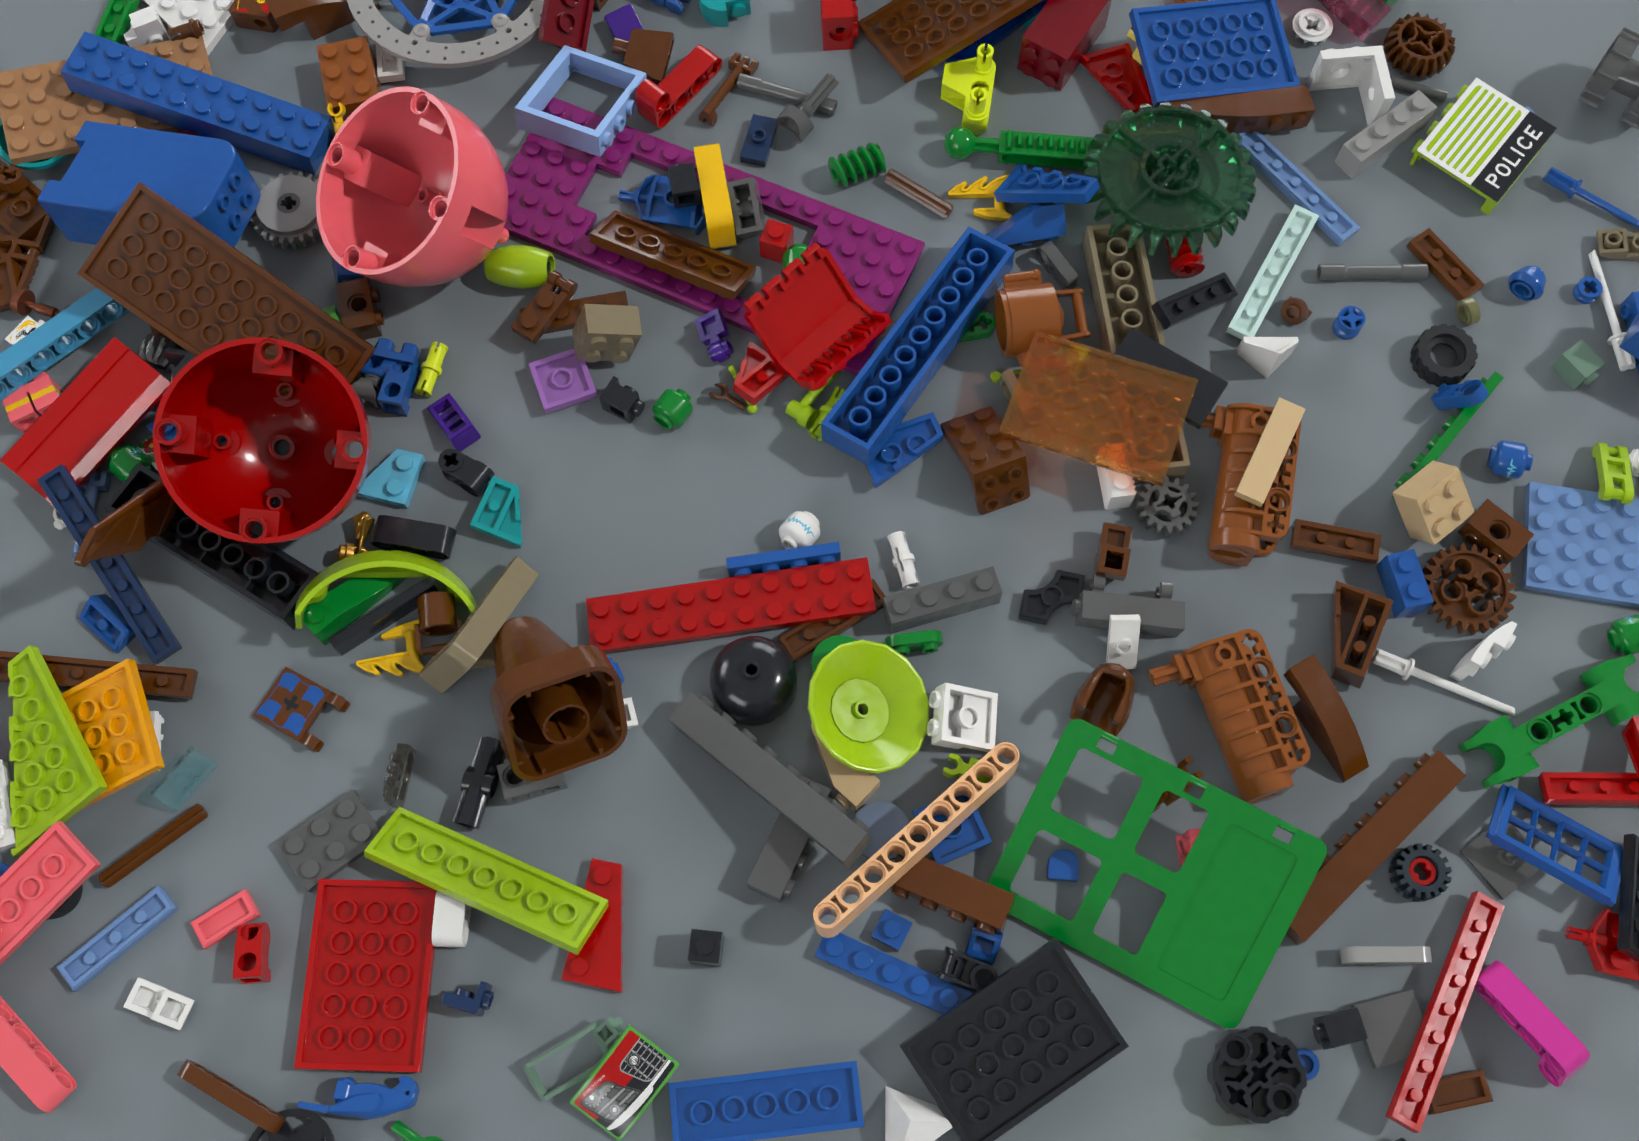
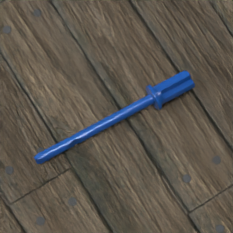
(1571, 186)

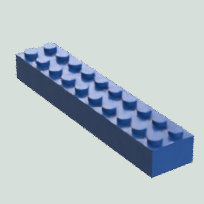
(198, 102)
(917, 346)

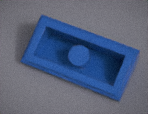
(107, 622)

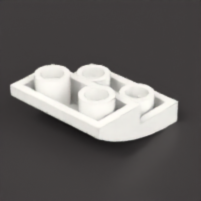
(1482, 653)

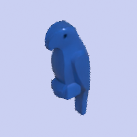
(369, 1099)

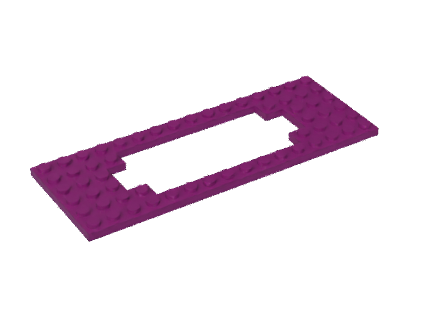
(552, 177)

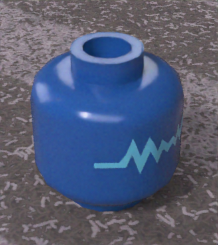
(1509, 459)

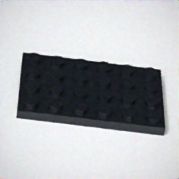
(1014, 1045)

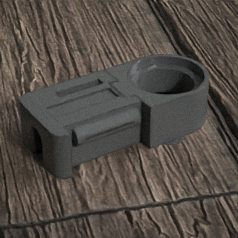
(1057, 265)

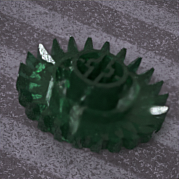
(1170, 176)

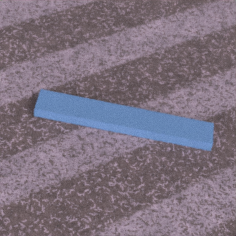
(1298, 187)

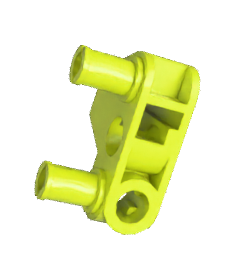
(970, 88)

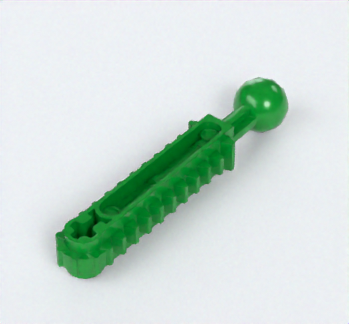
(1021, 147)

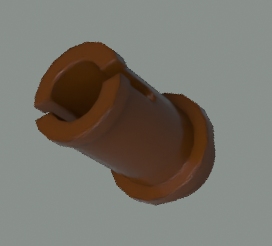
(191, 29)

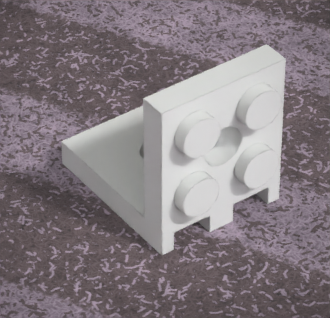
(1356, 68)

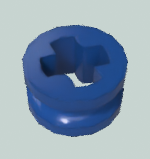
(1591, 283)

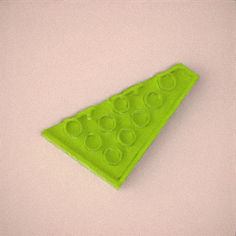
(50, 757)

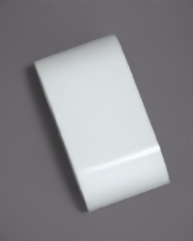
(450, 922)

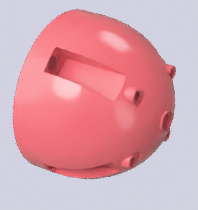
(411, 191)

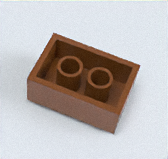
(348, 73)

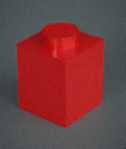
(775, 240)

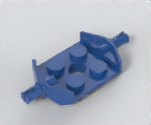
(654, 205)

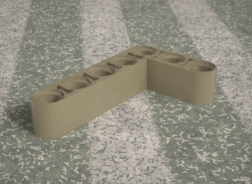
(480, 626)

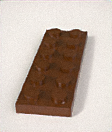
(673, 254)

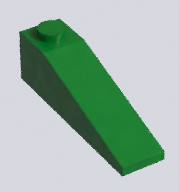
(346, 605)

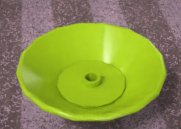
(891, 702)

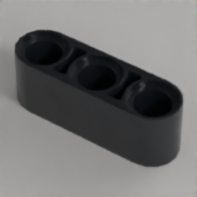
(413, 536)

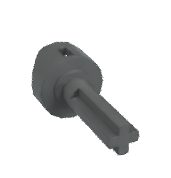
(798, 118)

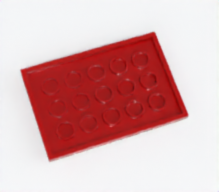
(368, 977)

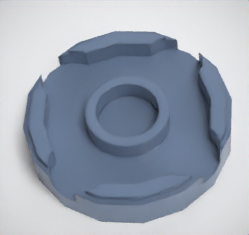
(883, 822)

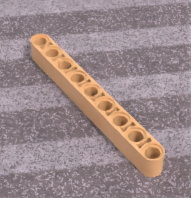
(914, 851)

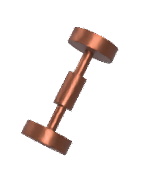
(24, 301)

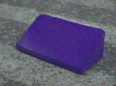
(623, 21)

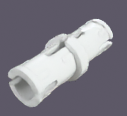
(903, 560)

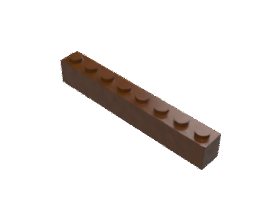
(1374, 840)

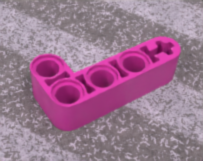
(1548, 1037)

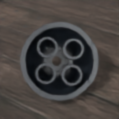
(755, 697)

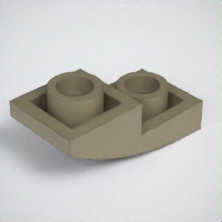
(1618, 244)

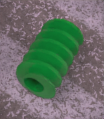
(856, 163)

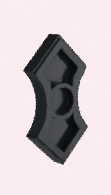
(1041, 603)

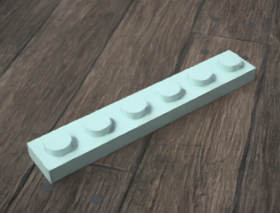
(1272, 273)

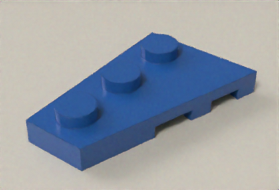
(904, 446)

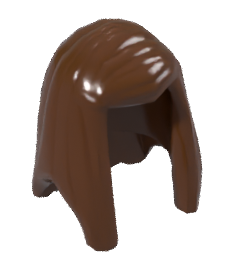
(1105, 698)

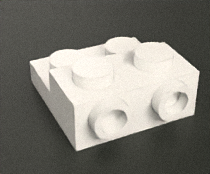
(963, 717)

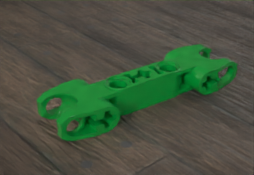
(1513, 746)

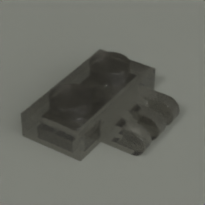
(399, 771)

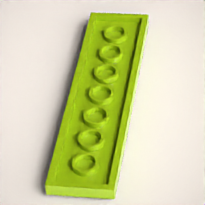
(487, 880)

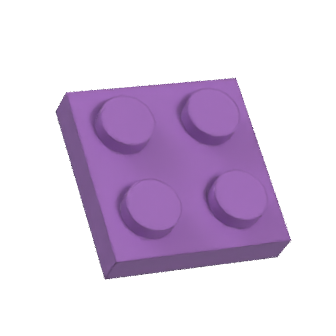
(562, 381)

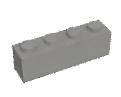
(1385, 134)

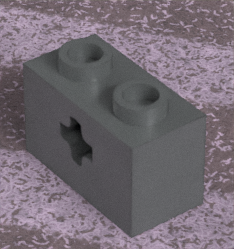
(746, 207)

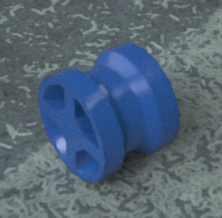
(1354, 317)

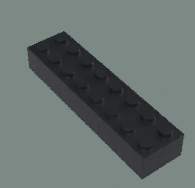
(250, 570)

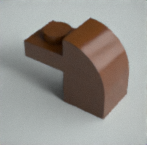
(1113, 551)

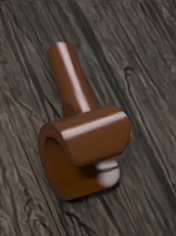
(726, 396)

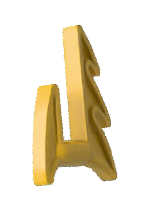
(977, 190)
(409, 660)

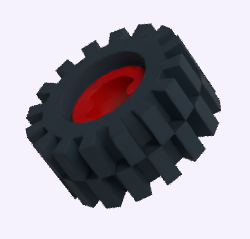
(1408, 881)

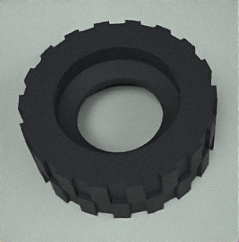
(1451, 337)

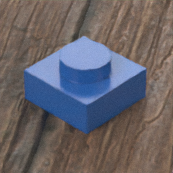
(891, 930)

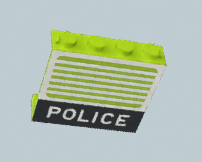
(1484, 141)

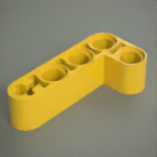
(715, 196)

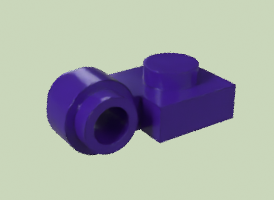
(711, 330)

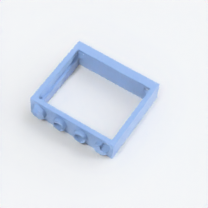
(532, 118)

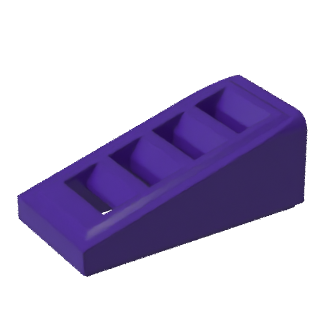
(461, 436)

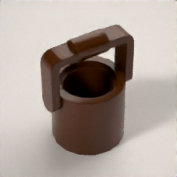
(436, 618)

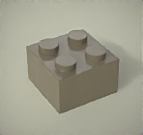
(606, 333)

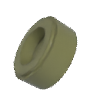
(1468, 311)

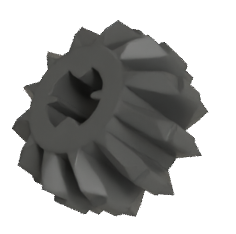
(153, 350)

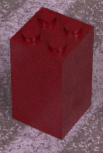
(1059, 38)

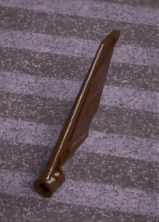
(129, 525)

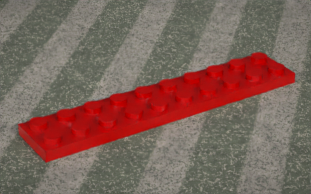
(730, 606)

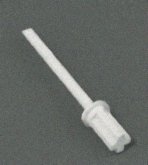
(1624, 359)
(1406, 668)

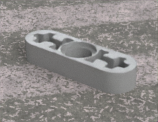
(1385, 955)

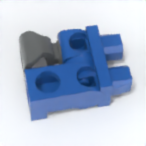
(396, 371)

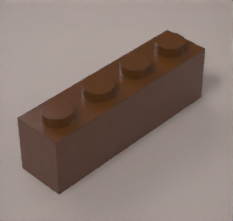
(956, 893)

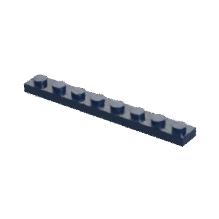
(113, 571)

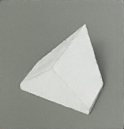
(1266, 353)
(912, 1118)

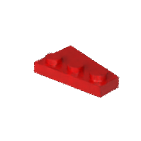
(1119, 75)

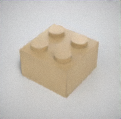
(1433, 502)

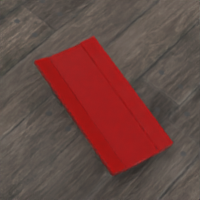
(88, 417)

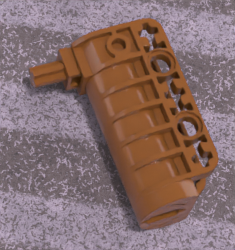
(1236, 522)
(1242, 711)

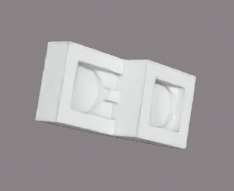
(159, 1003)

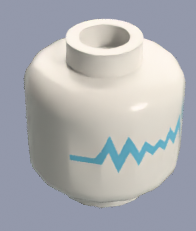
(799, 530)

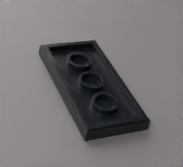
(1209, 386)

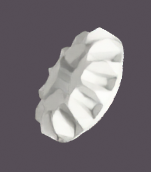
(1312, 18)

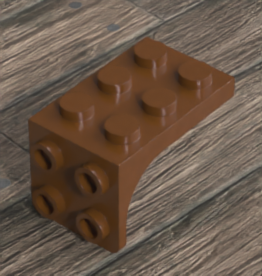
(991, 460)

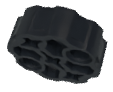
(1261, 1107)

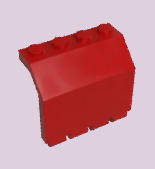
(812, 319)

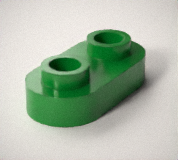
(926, 641)

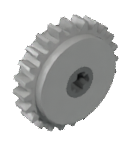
(288, 211)

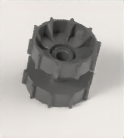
(1618, 73)

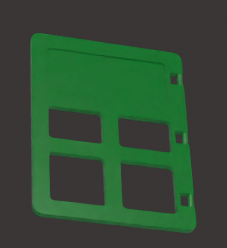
(1219, 910)

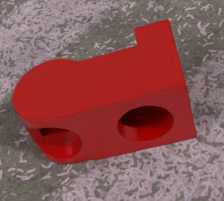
(252, 954)

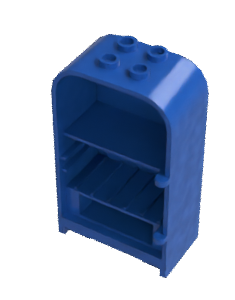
(189, 171)

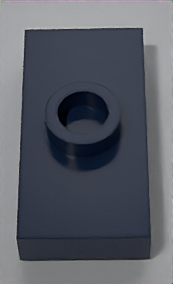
(758, 140)

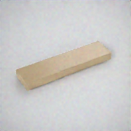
(1269, 452)

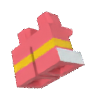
(31, 401)

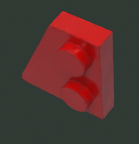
(757, 375)

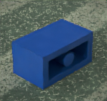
(1404, 583)

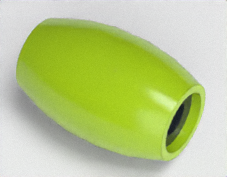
(519, 266)

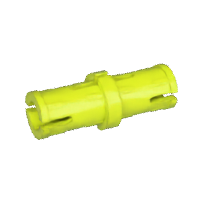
(431, 369)

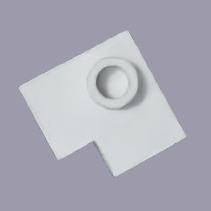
(146, 28)

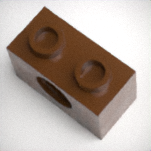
(357, 295)
(1510, 533)

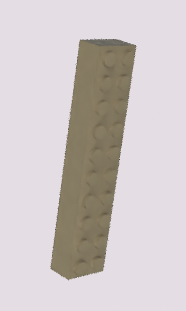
(1123, 301)

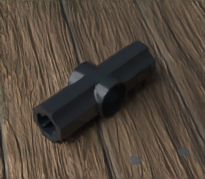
(479, 783)

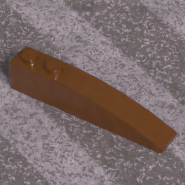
(1258, 110)

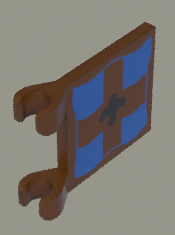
(295, 705)

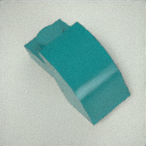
(718, 11)

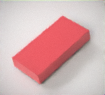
(225, 919)

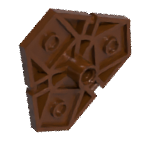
(22, 229)

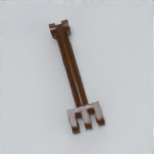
(737, 67)

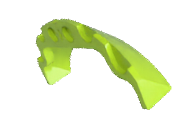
(382, 565)

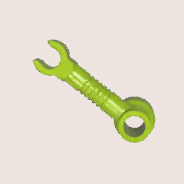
(802, 410)

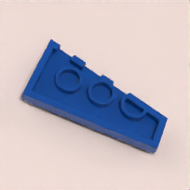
(1043, 187)

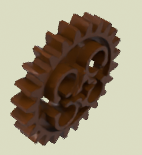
(1475, 568)

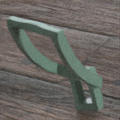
(603, 1040)

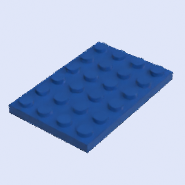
(1212, 48)

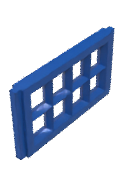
(1610, 871)

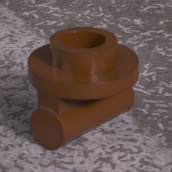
(1294, 311)

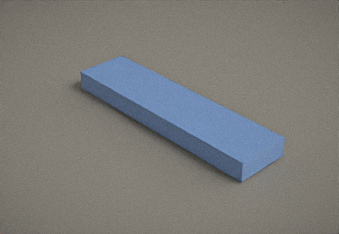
(117, 938)

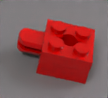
(838, 24)

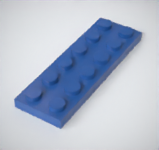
(767, 1104)

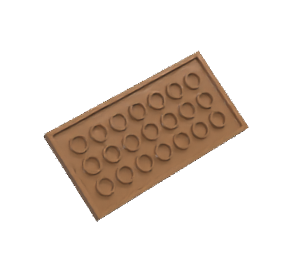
(45, 116)

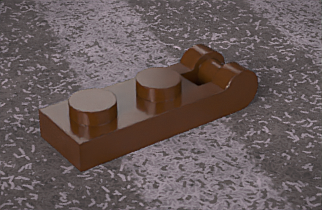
(544, 307)

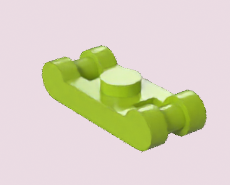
(1612, 470)

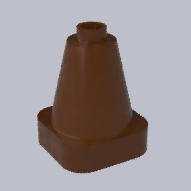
(553, 701)

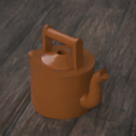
(1030, 306)

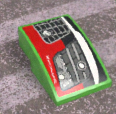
(624, 1082)

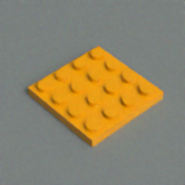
(116, 726)

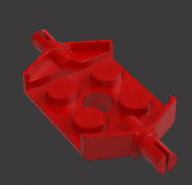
(1602, 946)

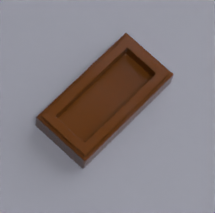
(1460, 1092)

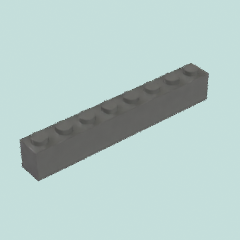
(771, 780)

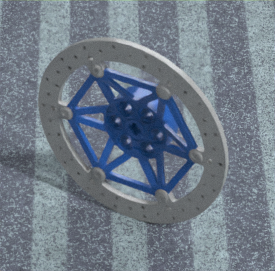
(463, 17)

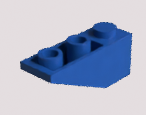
(1032, 223)

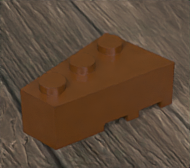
(1356, 629)

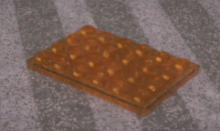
(1098, 407)

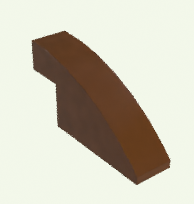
(318, 15)
(1327, 718)

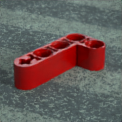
(664, 101)

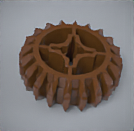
(1421, 37)

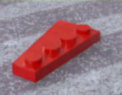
(601, 957)

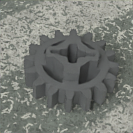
(1163, 517)

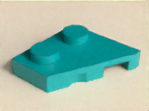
(500, 512)

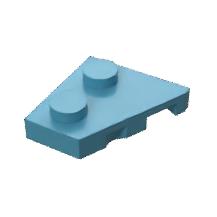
(394, 479)

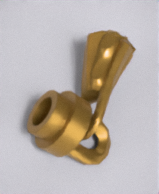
(362, 523)

